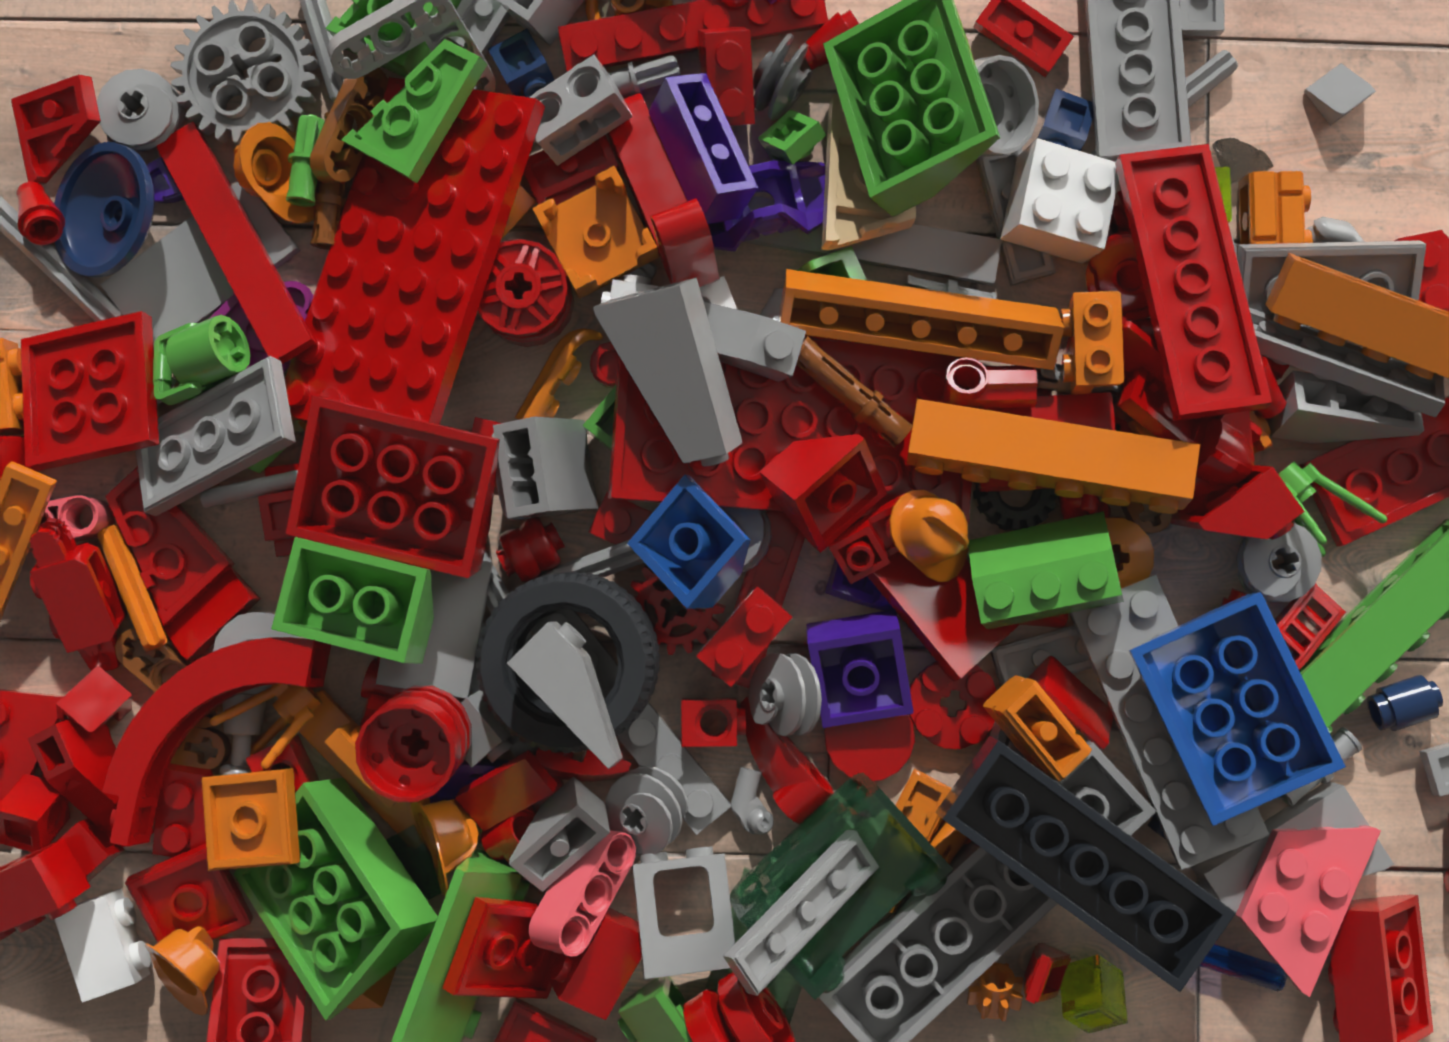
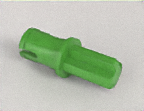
(302, 180)

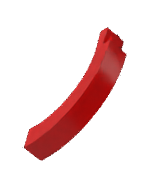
(181, 703)

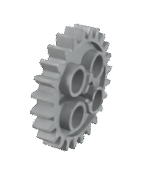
(230, 37)

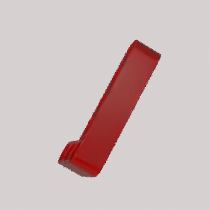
(672, 220)

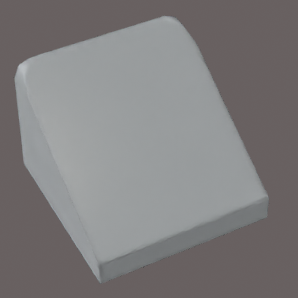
(1338, 93)

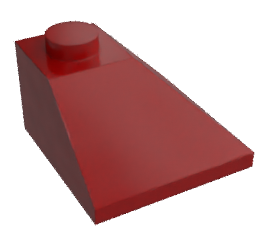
(824, 485)
(1252, 508)

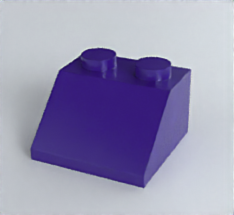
(860, 668)

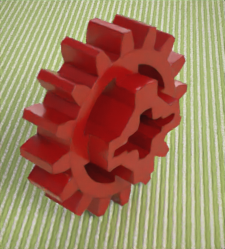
(655, 595)

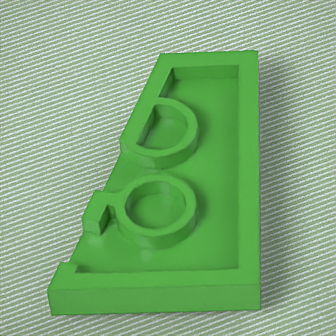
(418, 117)

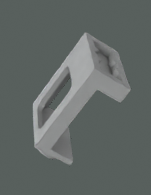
(691, 952)

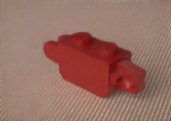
(77, 594)

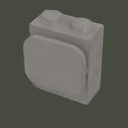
(544, 468)

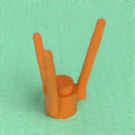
(294, 707)

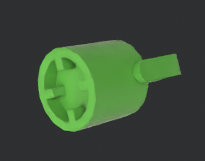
(197, 357)

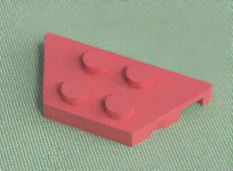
(1304, 894)

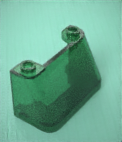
(904, 863)

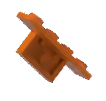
(334, 737)

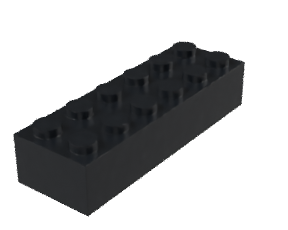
(1085, 863)

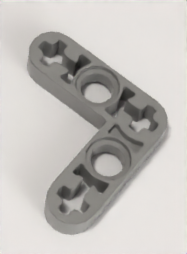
(428, 29)

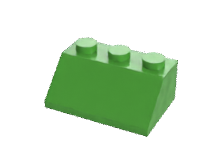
(1044, 571)
(356, 602)
(654, 1013)

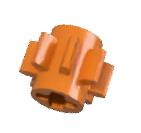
(996, 992)

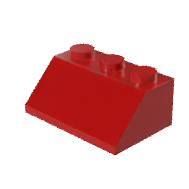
(1381, 972)

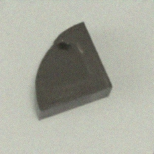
(1241, 158)

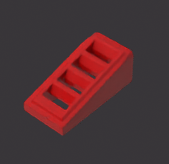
(1312, 640)
(1045, 973)

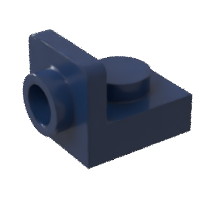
(521, 64)
(1067, 120)

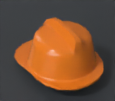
(264, 170)
(930, 534)
(448, 835)
(186, 966)

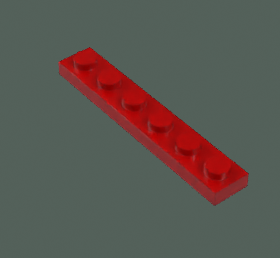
(676, 27)

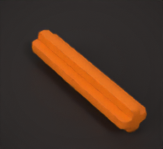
(132, 588)

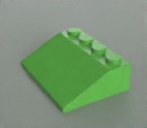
(911, 100)
(345, 906)
(429, 1010)

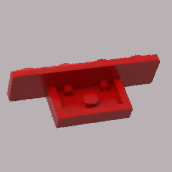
(1146, 393)

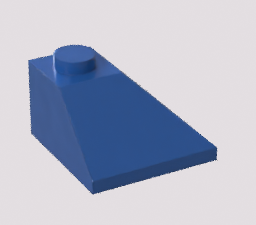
(692, 545)

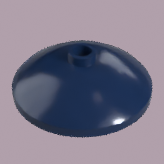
(105, 209)

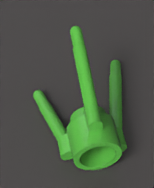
(1299, 481)

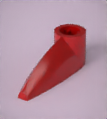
(791, 776)

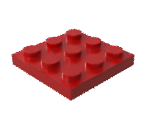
(89, 391)

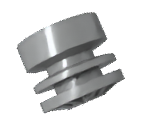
(1011, 100)

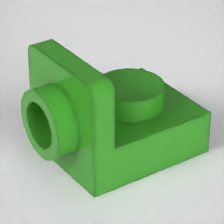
(792, 137)

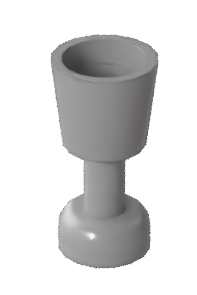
(242, 729)

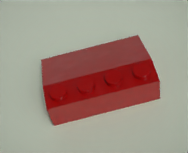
(394, 487)

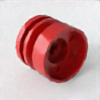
(543, 310)
(393, 757)

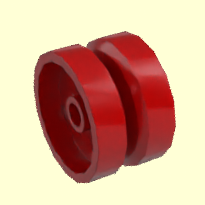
(736, 1015)

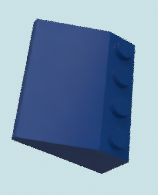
(1236, 708)

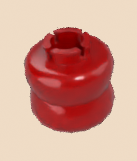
(530, 549)

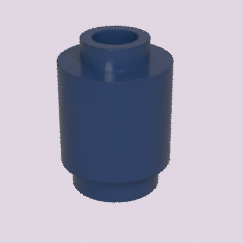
(1405, 703)

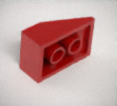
(257, 995)

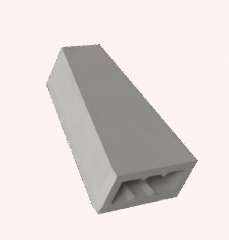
(676, 365)
(1325, 806)

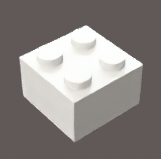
(1060, 201)

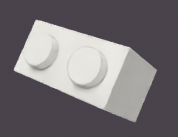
(103, 945)

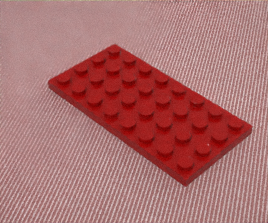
(414, 265)
(774, 417)

